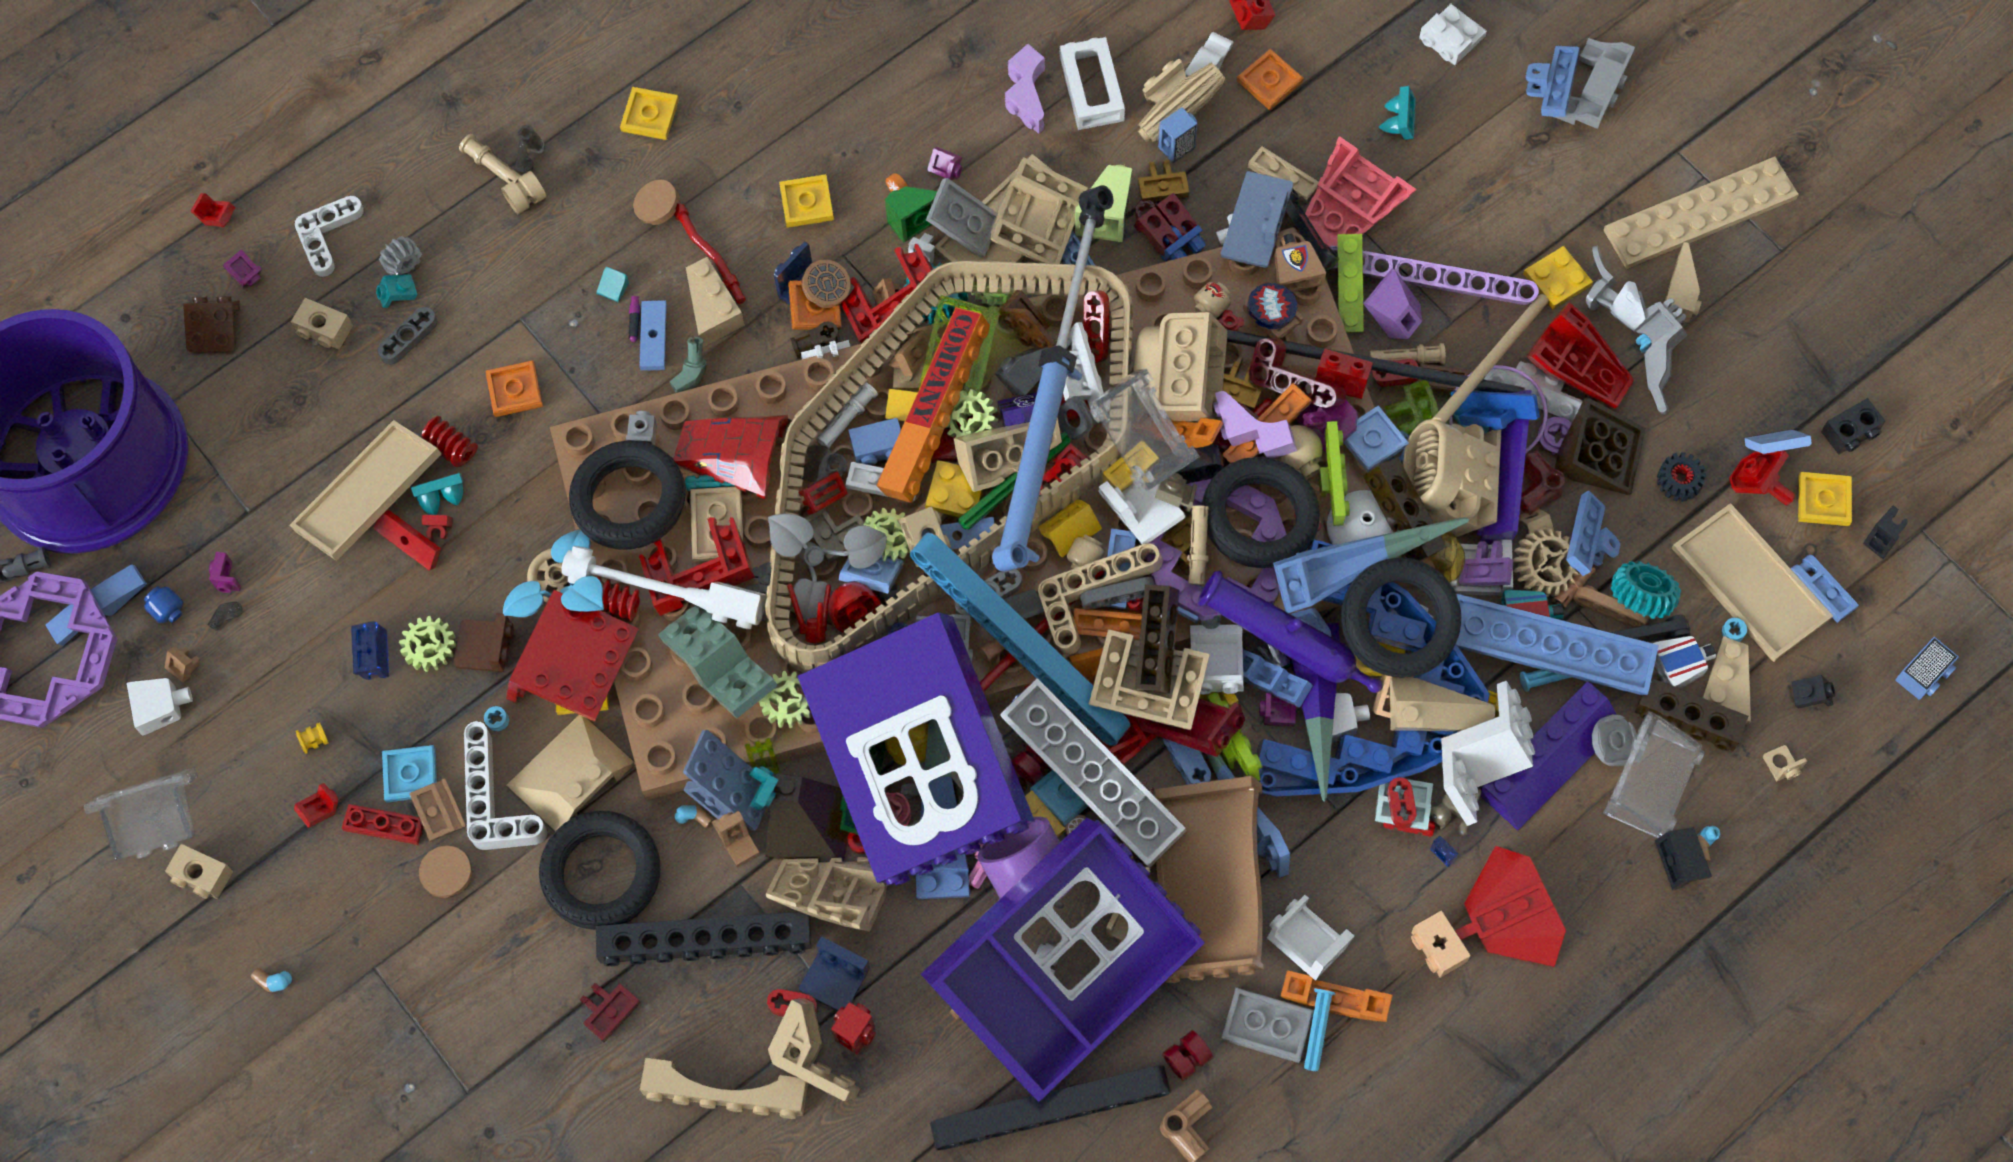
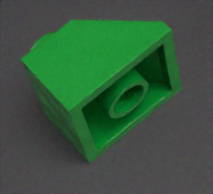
(908, 211)

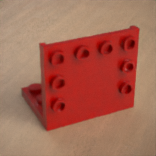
(572, 658)

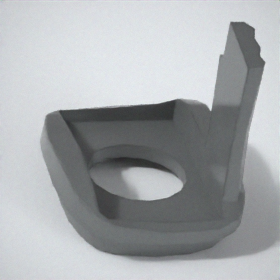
(1086, 418)

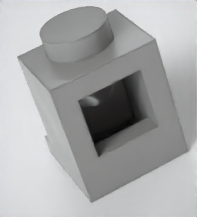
(648, 424)

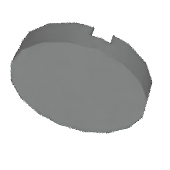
(1613, 739)

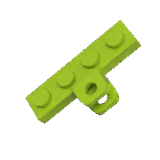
(1334, 478)
(1238, 748)

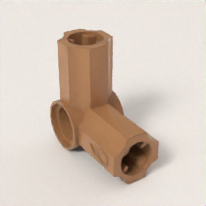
(1187, 1113)

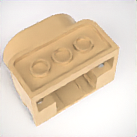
(1185, 363)
(1455, 472)

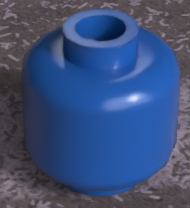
(163, 604)

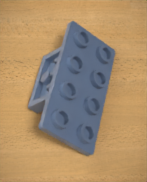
(1257, 219)
(721, 780)

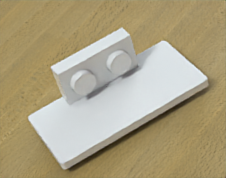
(1141, 510)

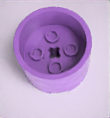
(1017, 854)

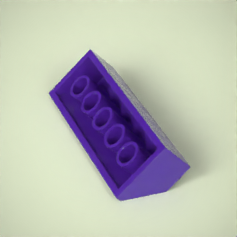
(1510, 481)
(1560, 752)

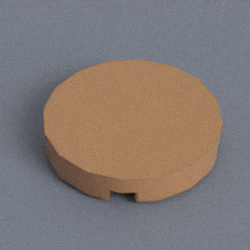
(656, 202)
(445, 871)

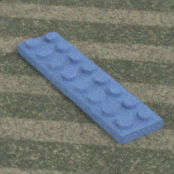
(1556, 645)

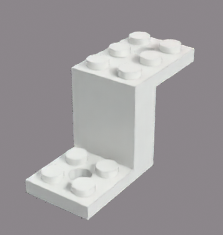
(1487, 752)

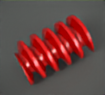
(449, 443)
(620, 601)

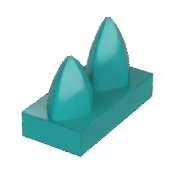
(1405, 121)
(428, 494)

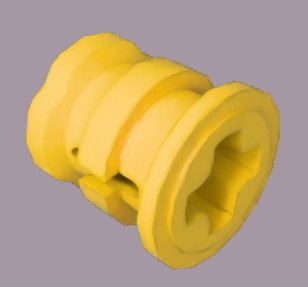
(312, 737)

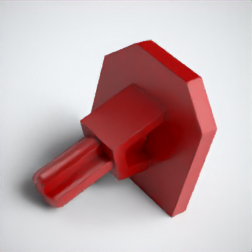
(1760, 475)

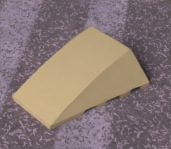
(830, 890)

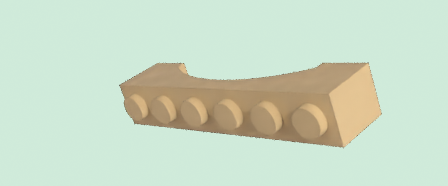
(783, 1096)

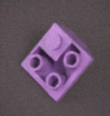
(1394, 307)

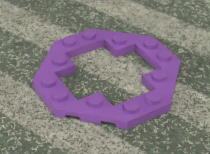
(1249, 502)
(96, 659)

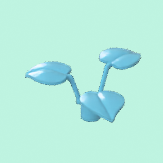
(583, 595)

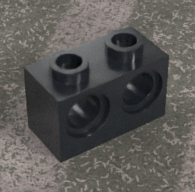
(1850, 423)

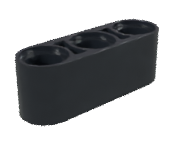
(1205, 466)

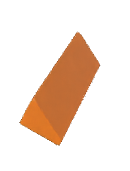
(1099, 620)

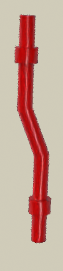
(729, 280)

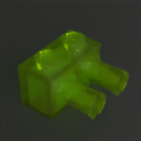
(1418, 402)

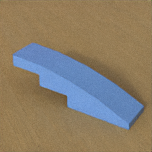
(110, 595)
(1274, 679)

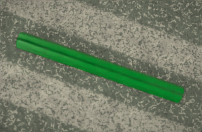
(1002, 491)

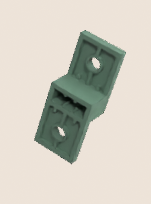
(717, 660)

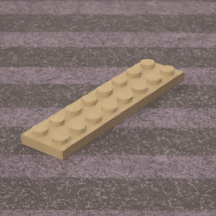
(1700, 212)

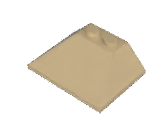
(1037, 213)
(1116, 682)
(569, 772)

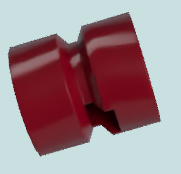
(1030, 765)
(1197, 1055)

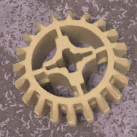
(1534, 547)

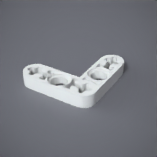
(315, 231)

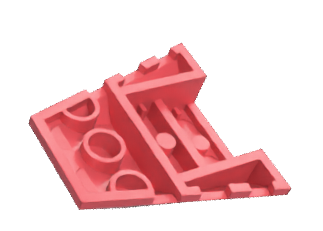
(1353, 195)

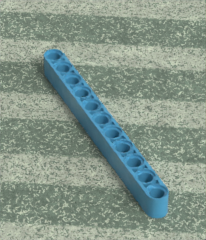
(1017, 636)

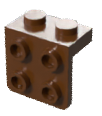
(1026, 321)
(210, 324)
(484, 644)

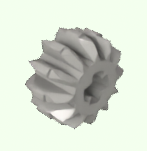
(400, 256)

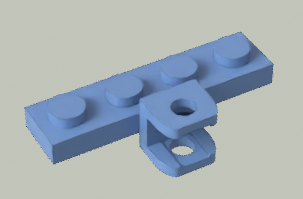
(1554, 82)
(1588, 538)

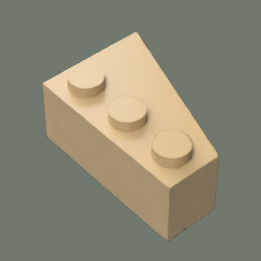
(712, 303)

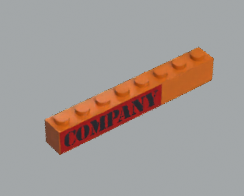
(933, 405)

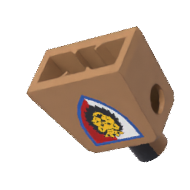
(1297, 265)

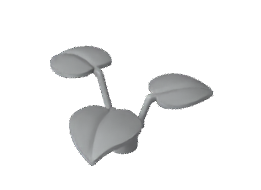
(790, 537)

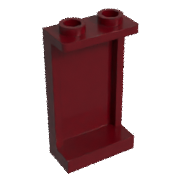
(1210, 730)

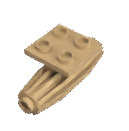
(1175, 90)

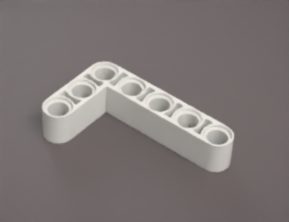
(485, 797)

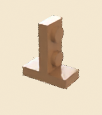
(736, 838)

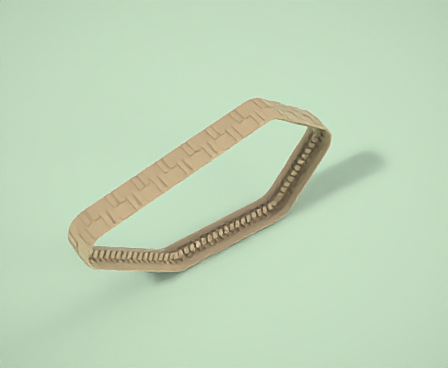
(944, 280)

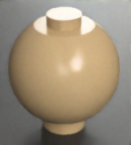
(1308, 453)

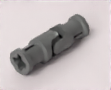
(23, 564)

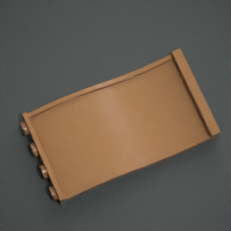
(1216, 874)

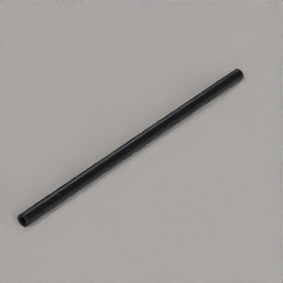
(1378, 364)

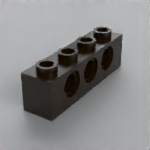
(1401, 505)
(1157, 639)
(1681, 702)

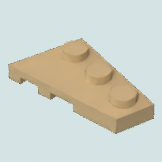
(1729, 677)

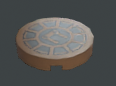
(826, 283)

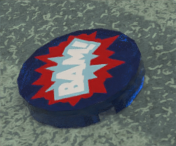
(1272, 306)

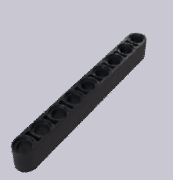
(1053, 1108)

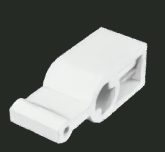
(1213, 51)

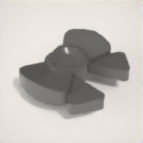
(763, 574)

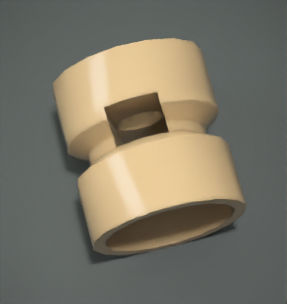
(524, 192)

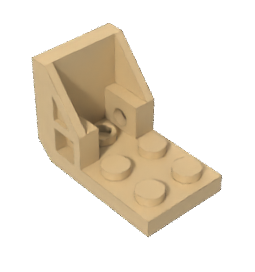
(801, 1031)

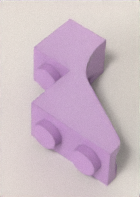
(1022, 96)
(1241, 427)

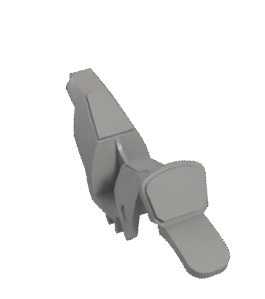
(1656, 322)

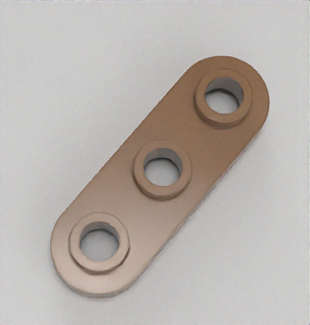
(1608, 606)

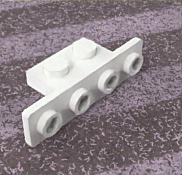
(1090, 385)
(1557, 401)

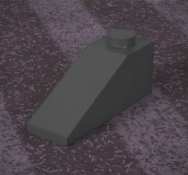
(1021, 370)

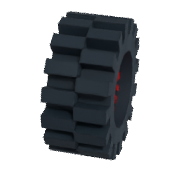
(1680, 464)

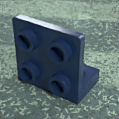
(792, 270)
(834, 975)

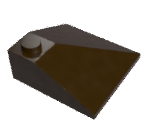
(1601, 448)
(805, 821)

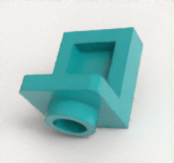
(395, 288)
(765, 792)

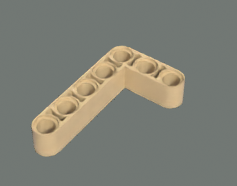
(1087, 573)

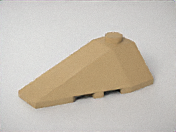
(994, 454)
(1429, 707)

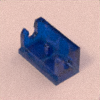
(370, 650)

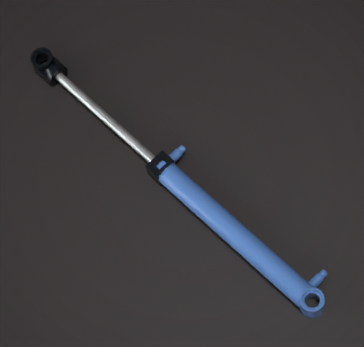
(1056, 365)

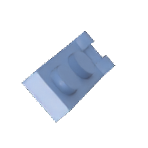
(1825, 588)

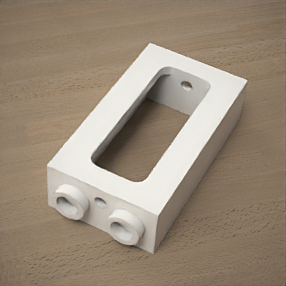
(1096, 115)

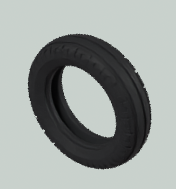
(614, 457)
(1272, 473)
(1437, 589)
(571, 835)

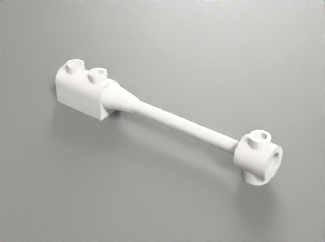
(721, 600)

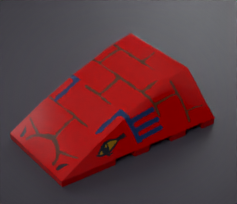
(731, 449)

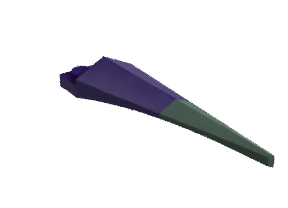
(1319, 716)

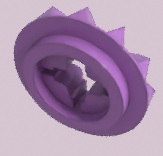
(1551, 428)

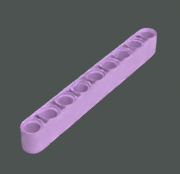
(1441, 283)

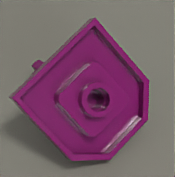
(1317, 418)

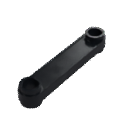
(1324, 252)
(1672, 628)

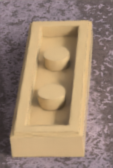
(1269, 164)

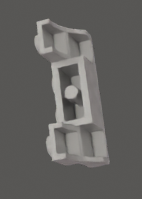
(1600, 90)

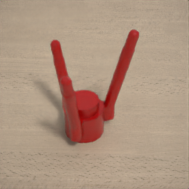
(815, 627)

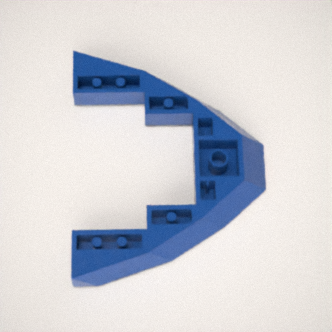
(1360, 763)

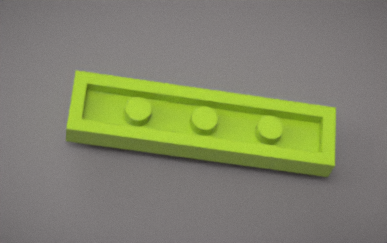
(1350, 282)

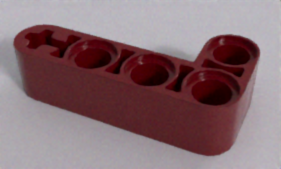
(1276, 373)

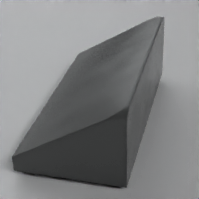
(1026, 603)

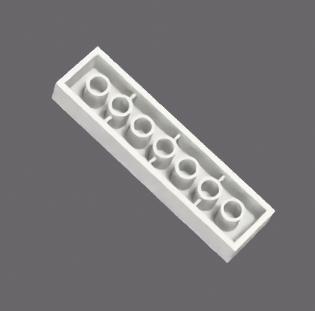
(1093, 773)

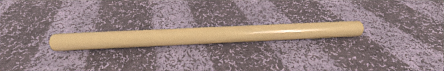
(1491, 359)

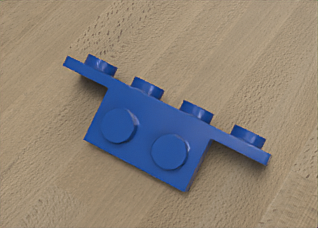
(1496, 409)

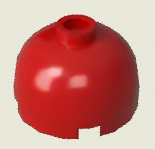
(850, 604)

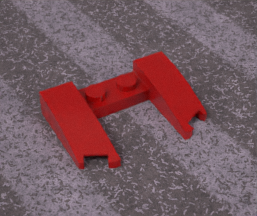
(858, 307)
(730, 566)

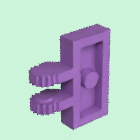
(1485, 570)

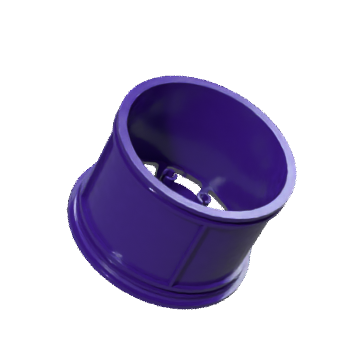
(94, 472)

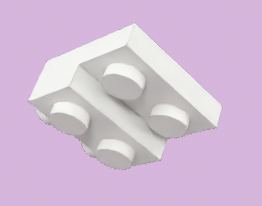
(1452, 34)

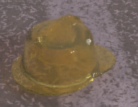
(1451, 559)

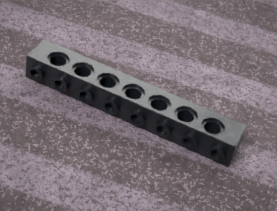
(610, 936)

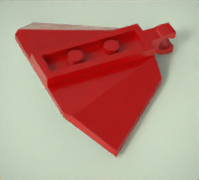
(1513, 910)

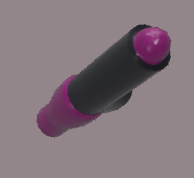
(634, 311)

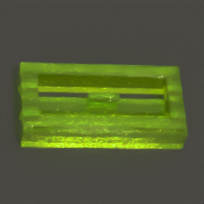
(759, 748)

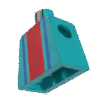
(1531, 602)

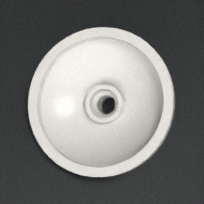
(1355, 528)

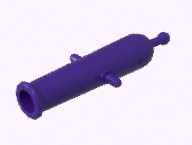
(1284, 632)

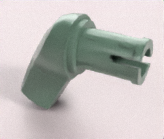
(693, 367)

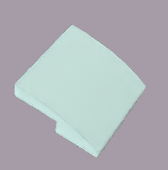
(1422, 795)

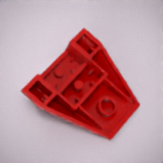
(1580, 357)

